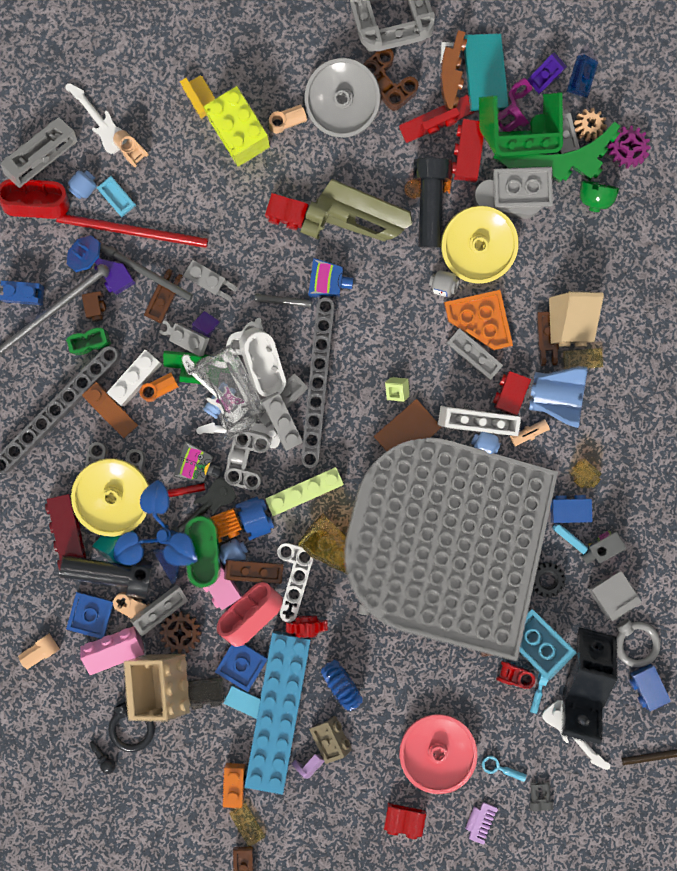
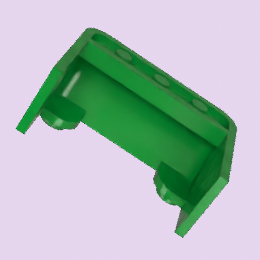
(544, 132)

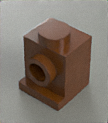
(94, 306)

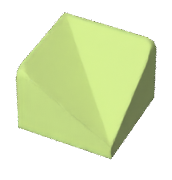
(397, 389)

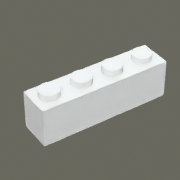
(479, 421)

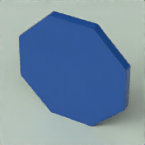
(83, 253)

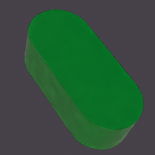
(205, 539)

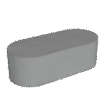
(485, 197)

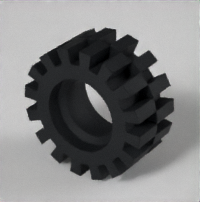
(558, 583)

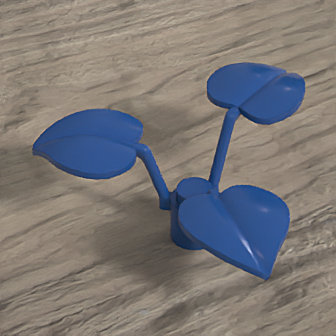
(179, 545)

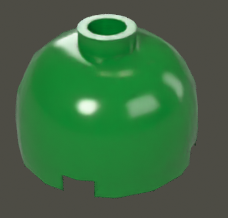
(597, 195)

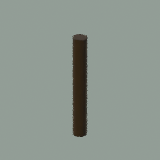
(649, 757)

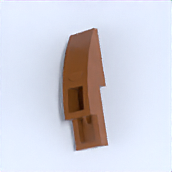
(449, 77)

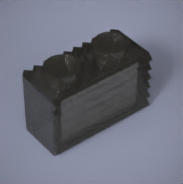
(206, 691)

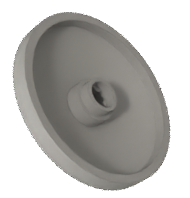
(342, 97)

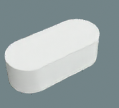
(262, 361)

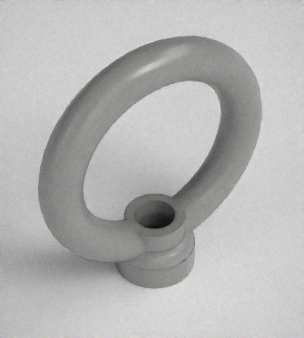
(625, 629)

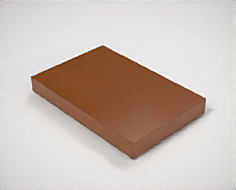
(409, 425)

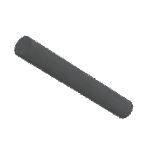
(283, 300)

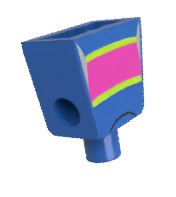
(327, 279)

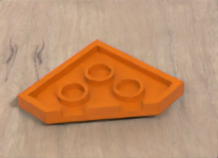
(481, 318)

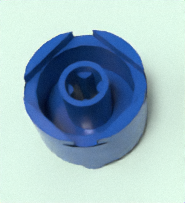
(254, 517)

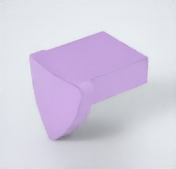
(309, 769)

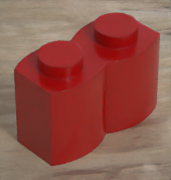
(286, 211)
(404, 820)

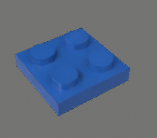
(90, 615)
(241, 666)

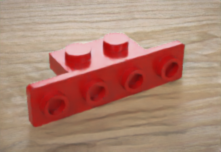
(434, 120)

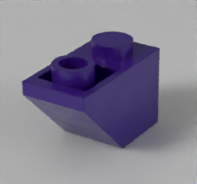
(119, 276)

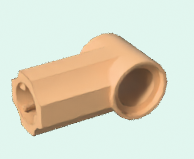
(289, 118)
(42, 649)

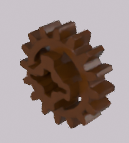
(189, 632)

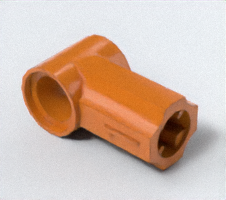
(161, 387)

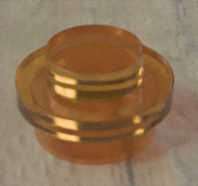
(412, 189)

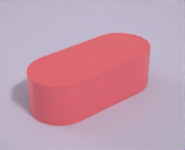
(249, 614)

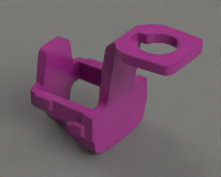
(514, 109)

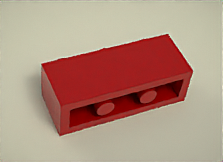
(468, 151)

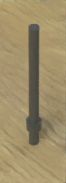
(113, 253)

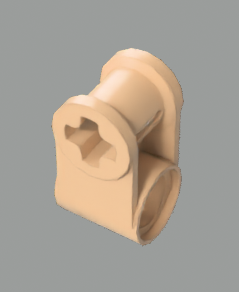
(131, 149)
(133, 605)

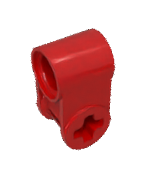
(514, 675)

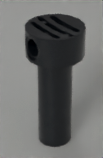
(431, 174)
(108, 573)

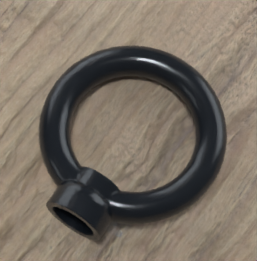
(122, 712)

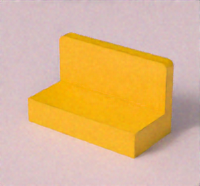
(198, 94)

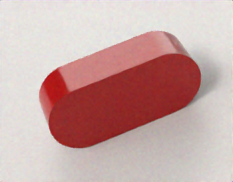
(34, 199)

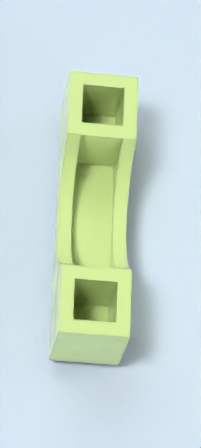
(304, 491)

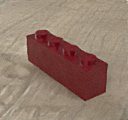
(65, 527)

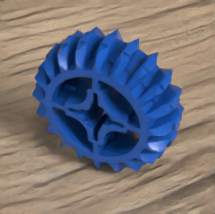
(341, 685)

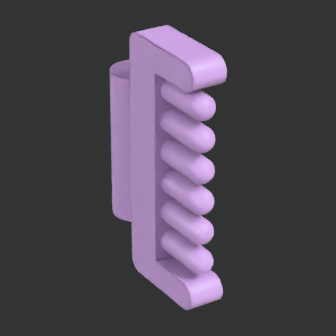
(477, 819)

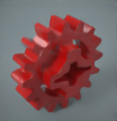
(306, 626)

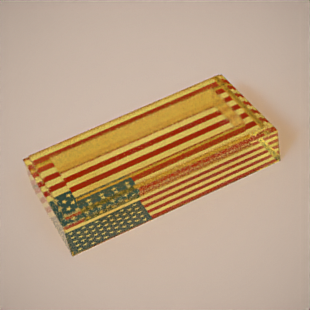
(584, 358)
(247, 825)

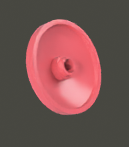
(438, 754)

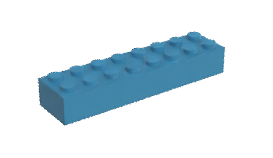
(277, 712)

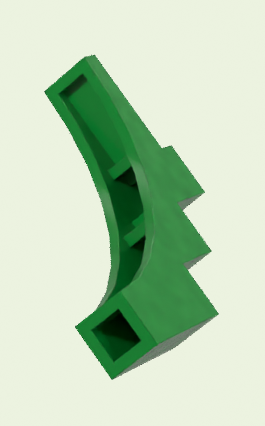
(581, 160)

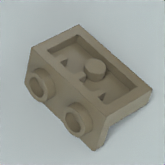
(331, 740)

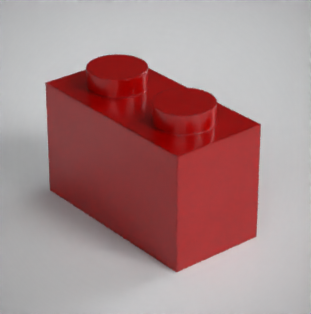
(512, 393)

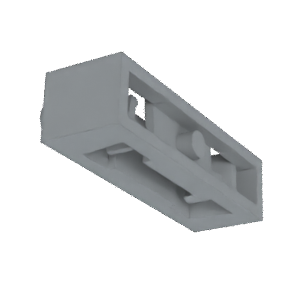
(38, 152)

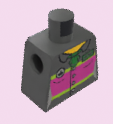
(196, 464)
(612, 543)

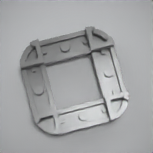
(394, 36)

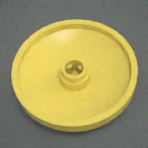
(479, 244)
(109, 497)

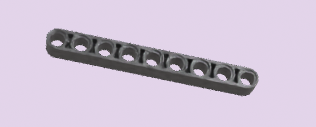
(317, 373)
(60, 400)

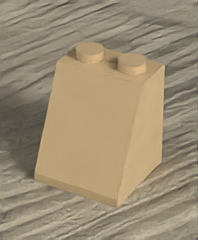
(574, 318)

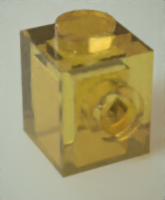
(585, 474)

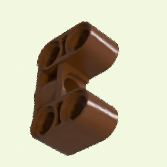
(387, 87)

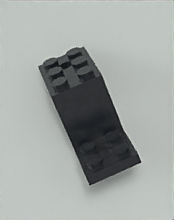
(589, 686)

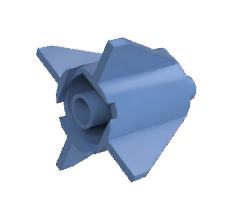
(560, 394)

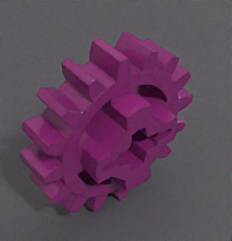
(636, 142)

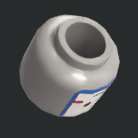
(444, 283)

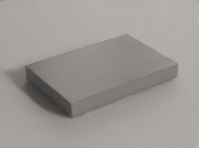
(522, 187)

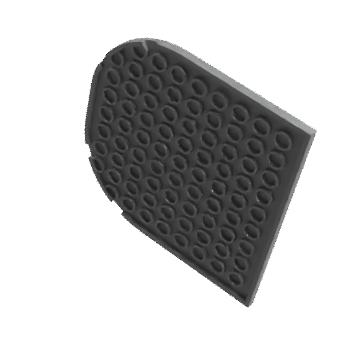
(449, 543)

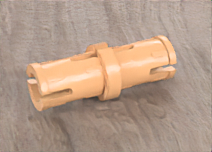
(541, 427)

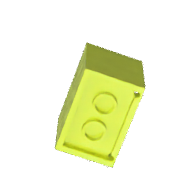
(237, 126)

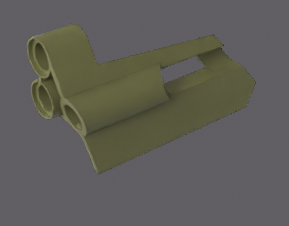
(342, 203)

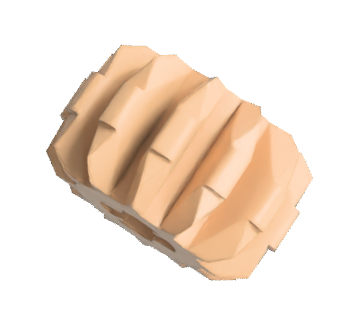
(584, 119)

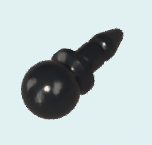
(106, 764)

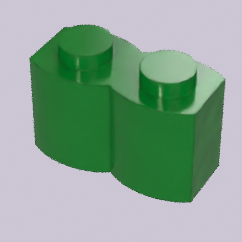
(84, 343)

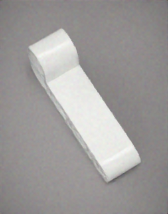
(293, 582)

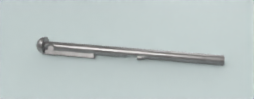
(102, 270)

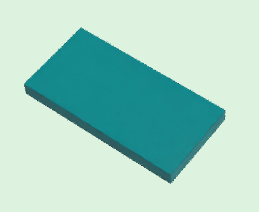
(485, 69)

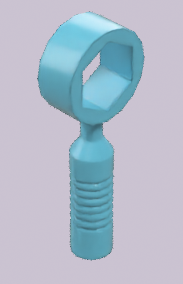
(542, 681)
(506, 770)

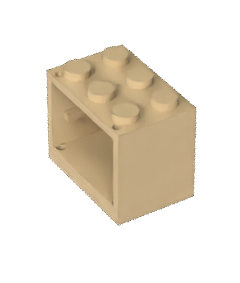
(157, 687)

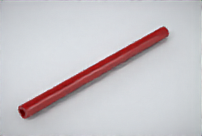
(133, 230)

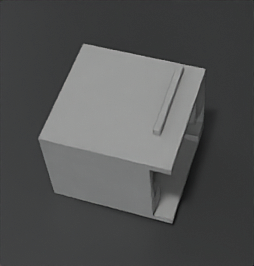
(614, 595)

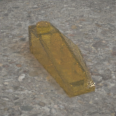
(325, 543)

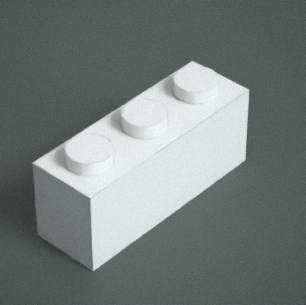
(134, 378)

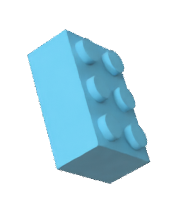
(544, 646)

